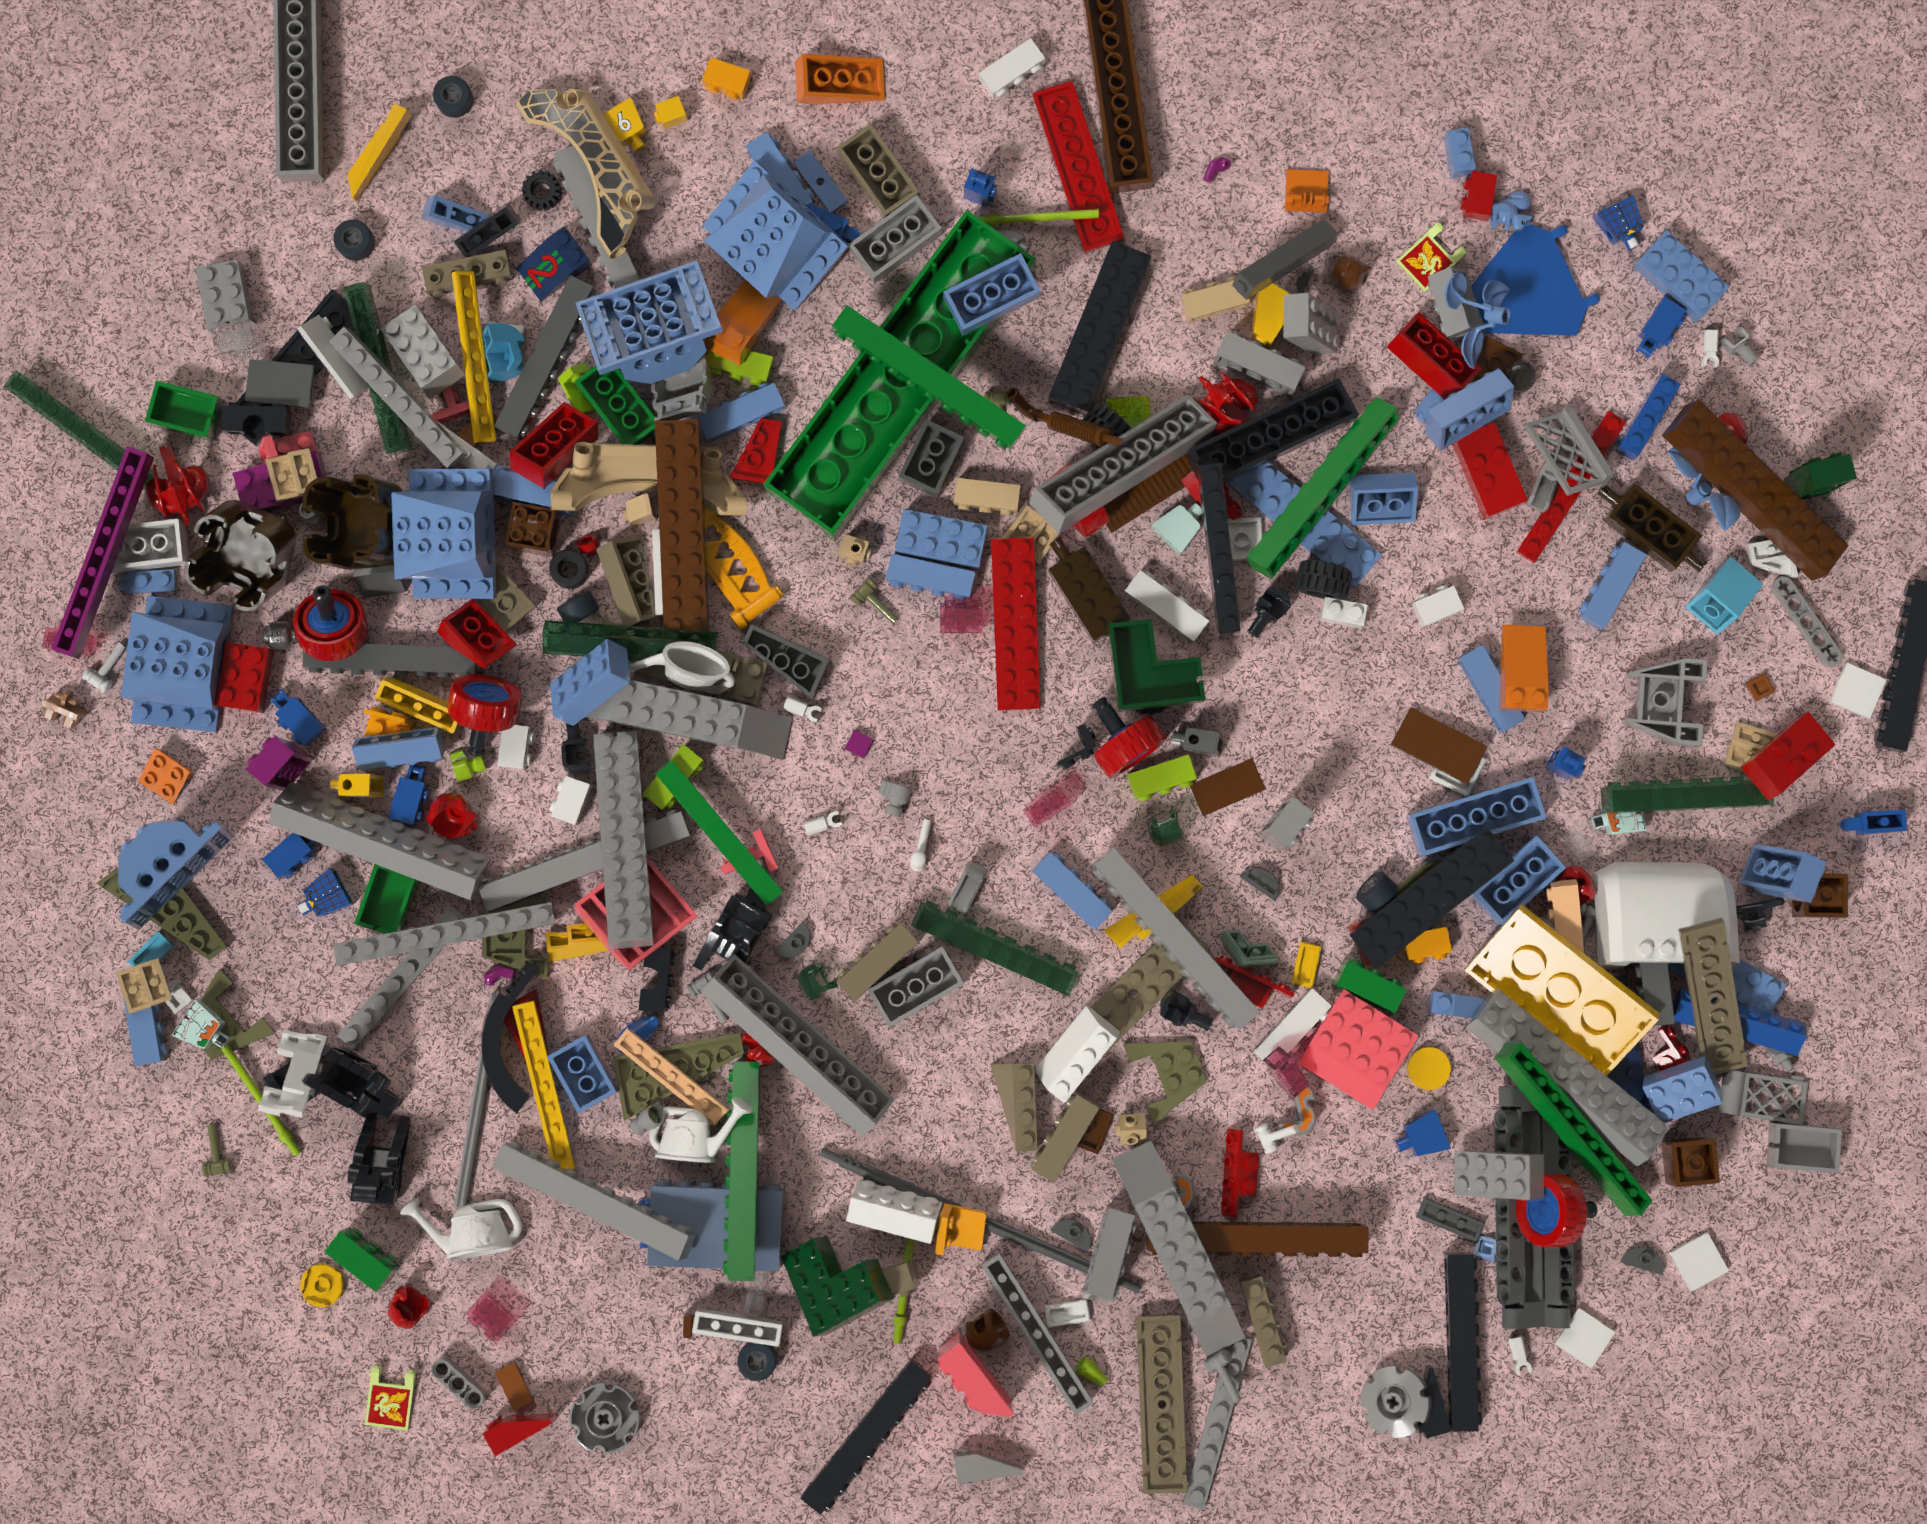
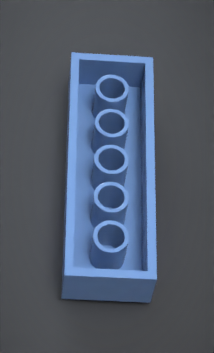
(1464, 818)

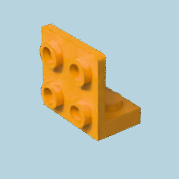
(382, 723)
(960, 1228)

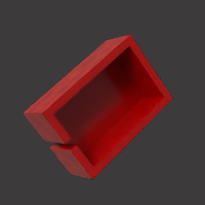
(244, 677)

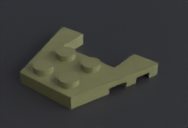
(510, 947)
(232, 1029)
(1177, 1071)

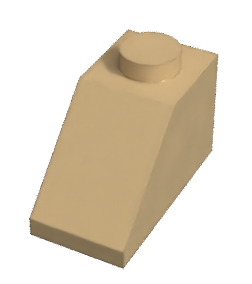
(639, 510)

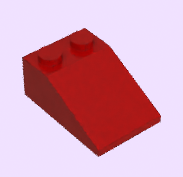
(475, 634)
(511, 1430)

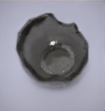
(1521, 375)

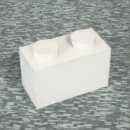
(1437, 606)
(1343, 612)
(515, 747)
(571, 800)

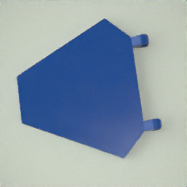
(1540, 284)

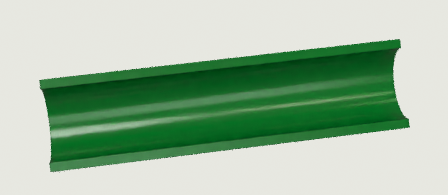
(871, 411)

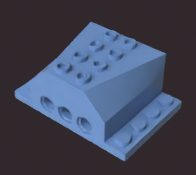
(773, 237)
(651, 325)
(446, 533)
(176, 663)
(162, 863)

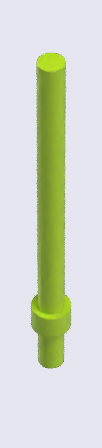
(995, 219)
(285, 1135)
(900, 1318)

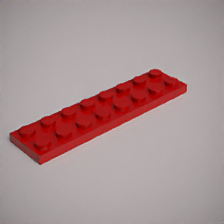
(1077, 165)
(1015, 623)

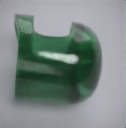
(1165, 831)
(808, 981)

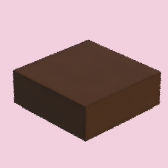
(688, 1322)

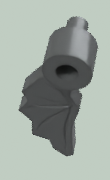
(1303, 281)

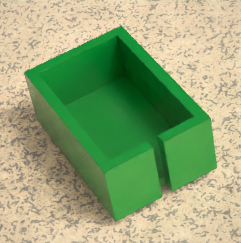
(184, 411)
(386, 901)
(1369, 985)
(362, 1258)

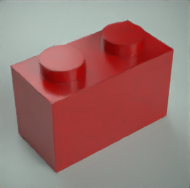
(1479, 195)

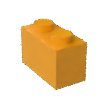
(726, 79)
(1429, 943)

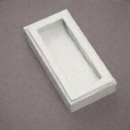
(1067, 1313)

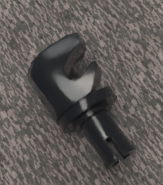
(1270, 608)
(571, 749)
(1181, 1011)

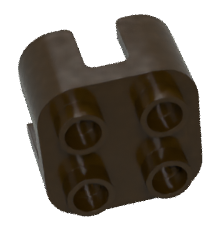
(355, 522)
(243, 551)

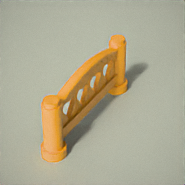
(746, 604)

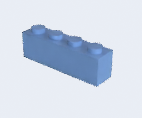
(766, 152)
(741, 412)
(930, 576)
(1611, 586)
(1486, 683)
(398, 748)
(1072, 891)
(146, 1036)

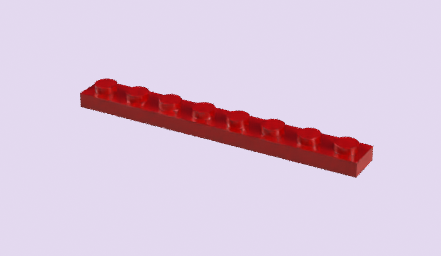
(1561, 503)

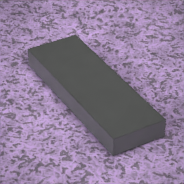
(1450, 1219)

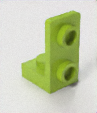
(572, 391)

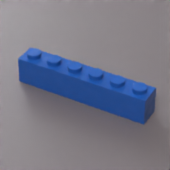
(1756, 1025)

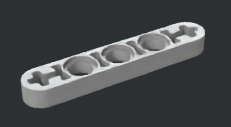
(1816, 626)

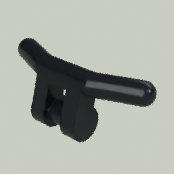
(1759, 907)

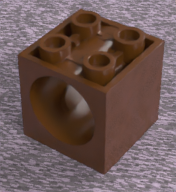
(532, 529)
(1829, 900)
(1690, 1161)

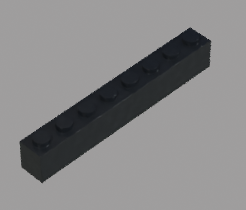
(1218, 545)
(1906, 671)
(1461, 1342)
(865, 1437)

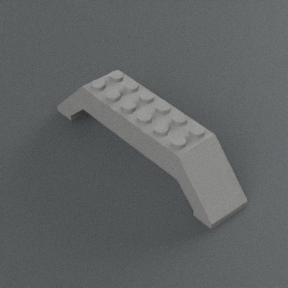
(697, 718)
(1178, 1248)

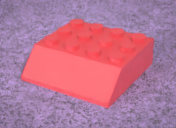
(668, 916)
(1358, 1049)
(973, 1378)

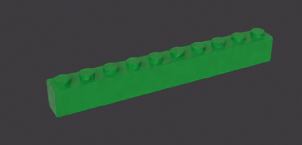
(928, 377)
(1323, 487)
(1573, 1129)
(742, 1176)

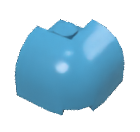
(502, 351)

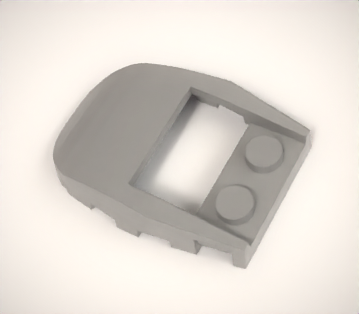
(687, 404)

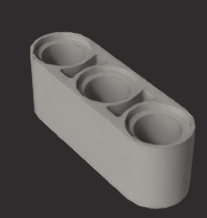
(448, 1381)

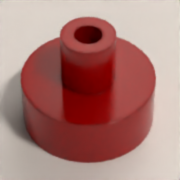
(588, 544)

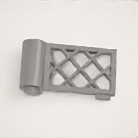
(1735, 1097)

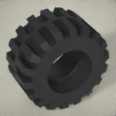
(1105, 417)
(1323, 579)

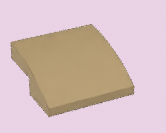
(291, 474)
(1032, 524)
(1745, 743)
(143, 986)

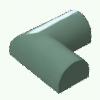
(1245, 953)

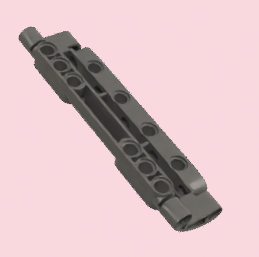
(1517, 1259)

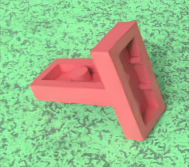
(454, 409)
(281, 446)
(763, 851)

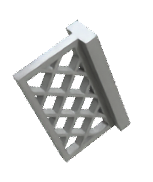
(1581, 446)

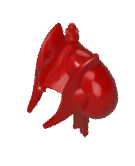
(1227, 400)
(181, 491)

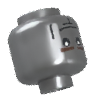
(279, 635)

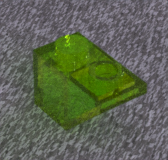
(1130, 408)

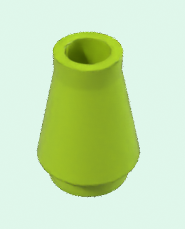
(1090, 1370)

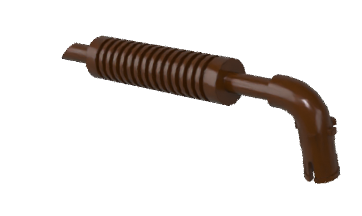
(1064, 423)

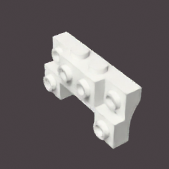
(306, 1056)

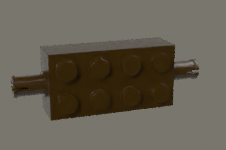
(1652, 527)
(1086, 590)

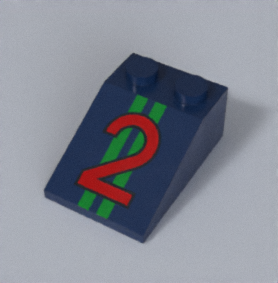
(553, 263)

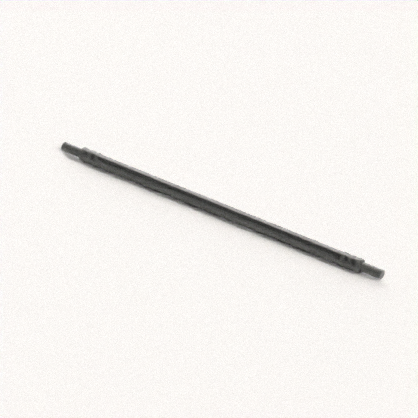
(991, 1225)

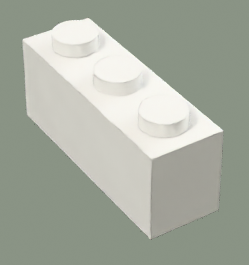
(1012, 69)

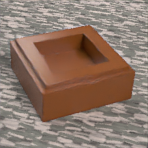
(1760, 687)

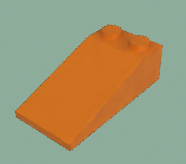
(838, 79)
(742, 323)
(1523, 669)

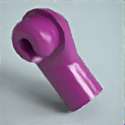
(1216, 166)
(496, 972)

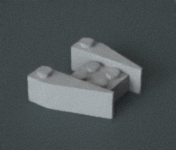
(1661, 701)

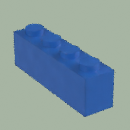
(1647, 417)

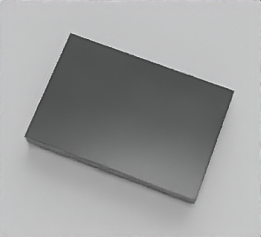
(279, 383)

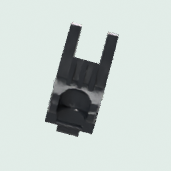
(736, 929)
(352, 1076)
(378, 1170)

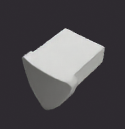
(179, 996)

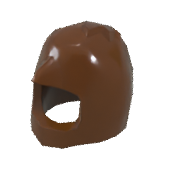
(1348, 273)
(987, 1331)

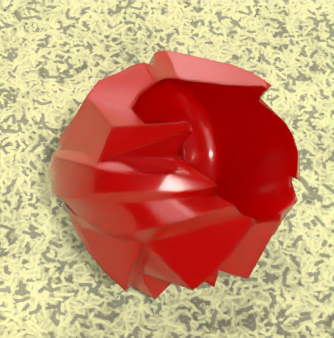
(452, 816)

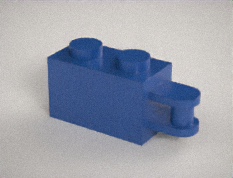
(980, 187)
(836, 223)
(1660, 326)
(297, 719)
(1566, 763)
(410, 797)
(1876, 822)
(289, 855)

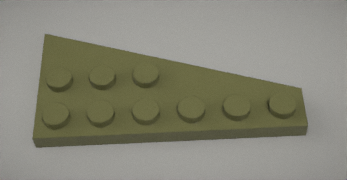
(178, 917)
(694, 1058)

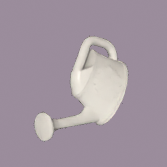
(691, 667)
(690, 1135)
(472, 1231)

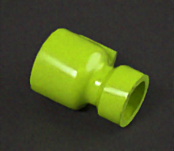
(464, 768)

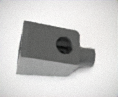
(1208, 743)

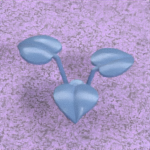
(1492, 296)
(1723, 507)

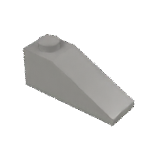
(979, 1466)

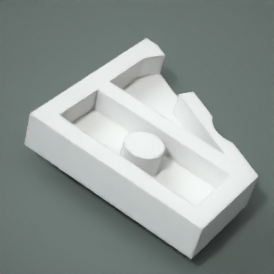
(1769, 558)

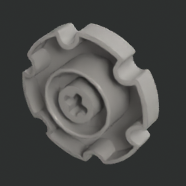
(1382, 1410)
(622, 1418)

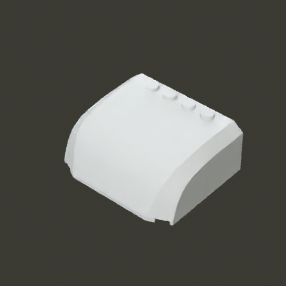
(1646, 904)

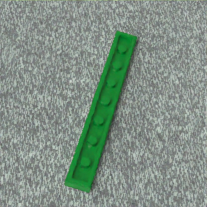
(719, 833)

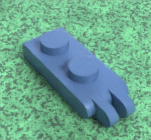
(148, 581)

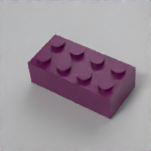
(256, 488)
(278, 763)

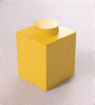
(670, 112)

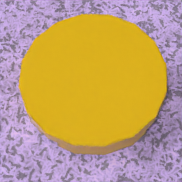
(1428, 1068)
(328, 1286)

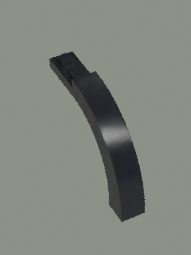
(491, 1055)

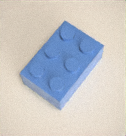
(583, 1073)
(1683, 1089)

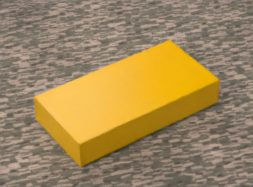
(1306, 964)

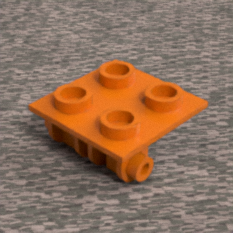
(1306, 191)
(165, 775)

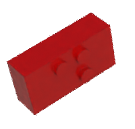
(1432, 356)
(551, 445)
(1489, 471)
(1788, 755)

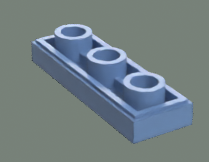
(812, 173)

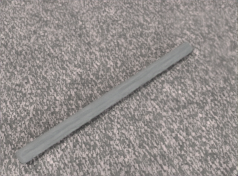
(472, 1132)

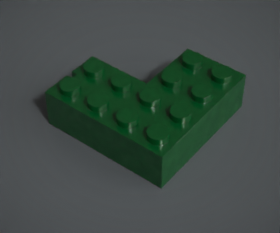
(1142, 680)
(828, 1294)

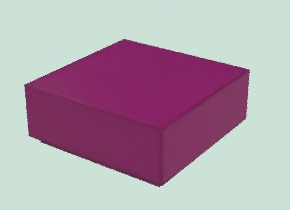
(858, 744)

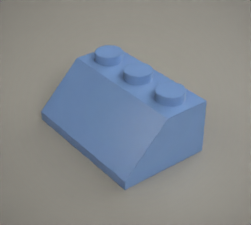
(1383, 498)

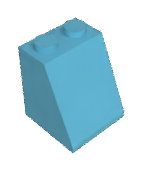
(1724, 595)

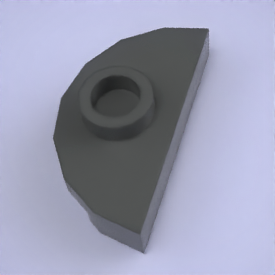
(1263, 881)
(795, 942)
(1073, 1232)
(1644, 1259)

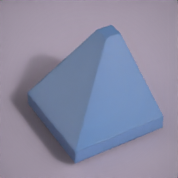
(1486, 1248)

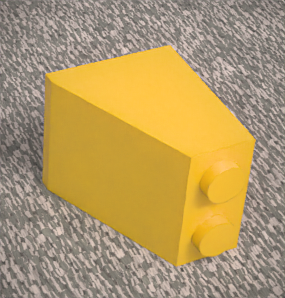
(1268, 315)

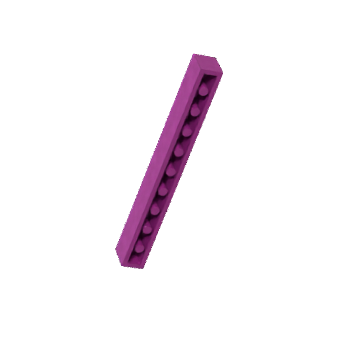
(103, 552)

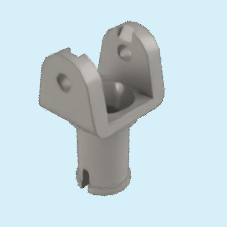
(1741, 347)

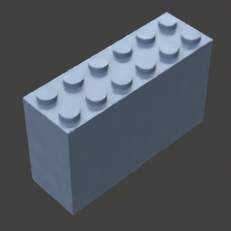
(704, 1212)

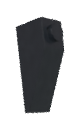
(487, 230)
(1438, 1421)

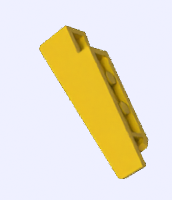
(377, 150)
(1173, 899)
(574, 943)

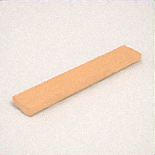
(671, 1076)

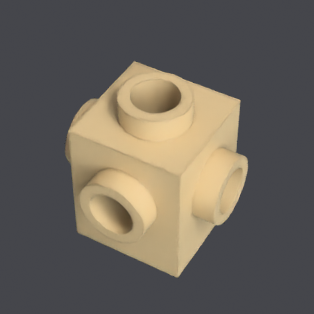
(847, 546)
(1131, 1129)

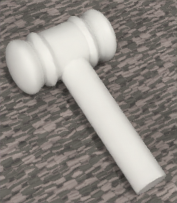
(98, 678)
(918, 858)
(1268, 1138)

